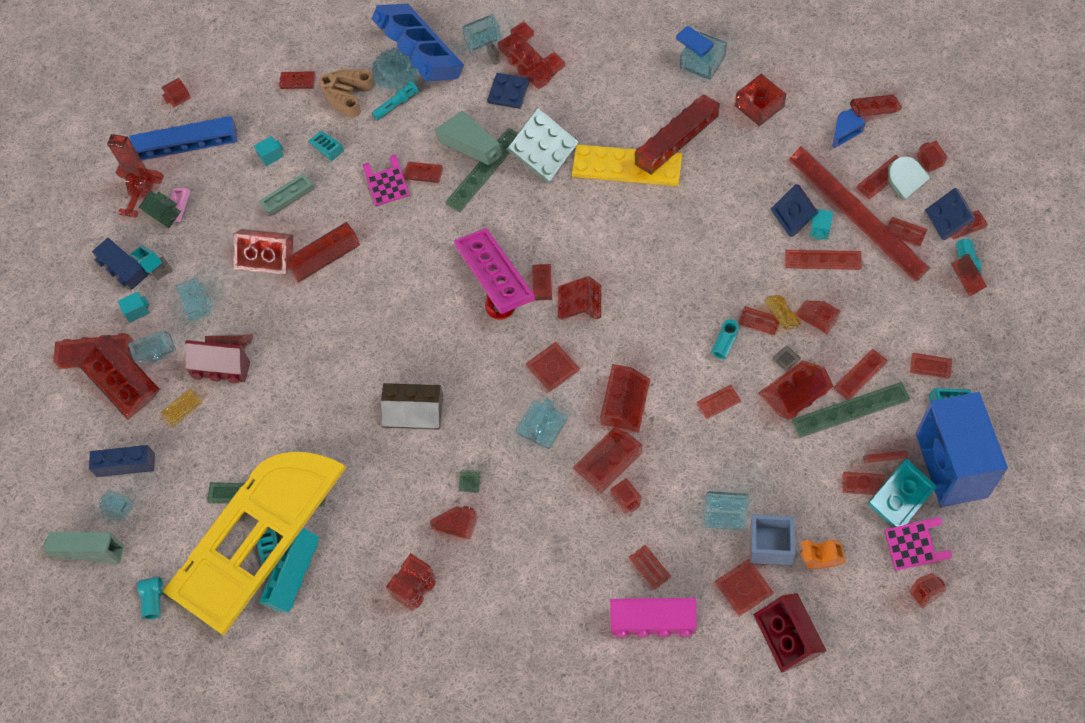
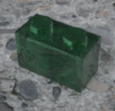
(160, 208)

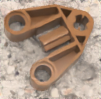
(339, 86)

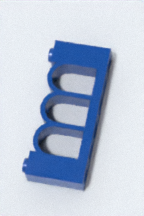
(418, 41)

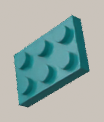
(902, 494)

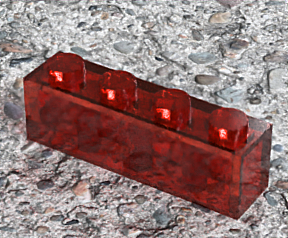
(322, 252)
(69, 352)

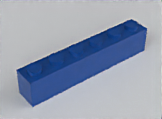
(185, 138)

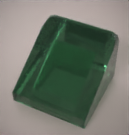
(469, 480)

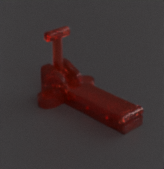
(131, 168)

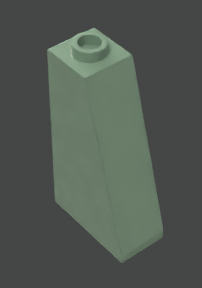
(468, 138)
(84, 546)

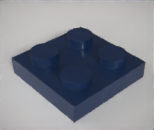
(508, 90)
(794, 210)
(950, 214)

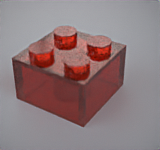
(760, 99)

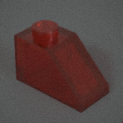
(819, 315)
(456, 522)
(927, 589)

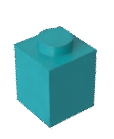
(269, 150)
(821, 224)
(134, 306)

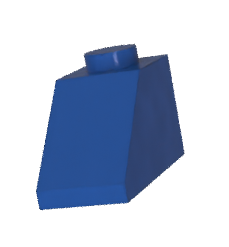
(847, 127)

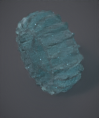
(393, 69)

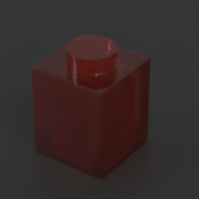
(175, 93)
(931, 156)
(626, 496)

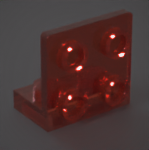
(579, 297)

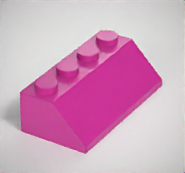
(653, 616)

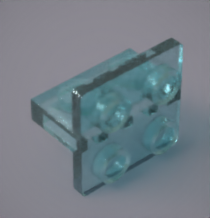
(541, 423)
(726, 510)

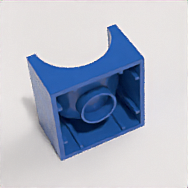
(960, 449)

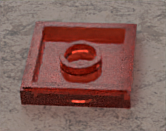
(552, 367)
(744, 587)

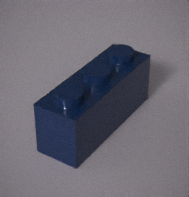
(119, 264)
(121, 461)

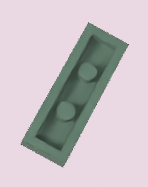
(286, 194)

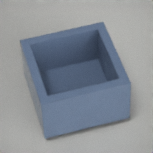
(772, 539)

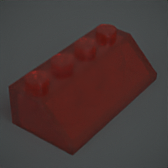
(118, 376)

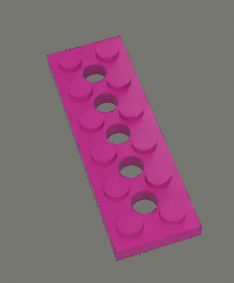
(503, 271)

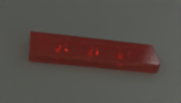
(823, 259)

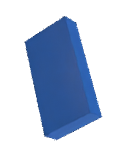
(694, 41)

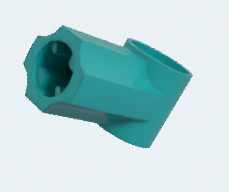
(966, 246)
(725, 340)
(150, 592)

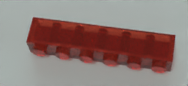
(676, 134)

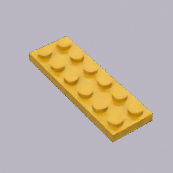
(619, 165)

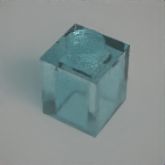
(116, 504)

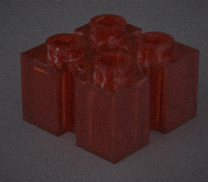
(411, 582)

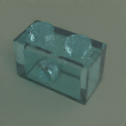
(481, 31)
(194, 299)
(152, 347)

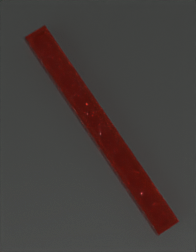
(859, 214)

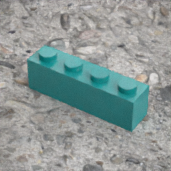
(289, 572)

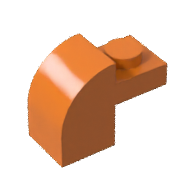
(822, 554)

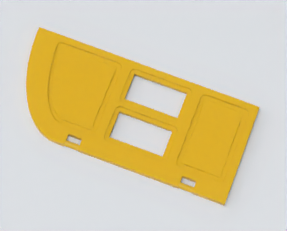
(281, 498)

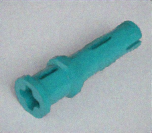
(398, 98)

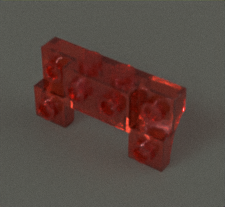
(527, 59)

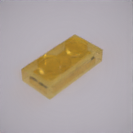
(782, 312)
(181, 407)

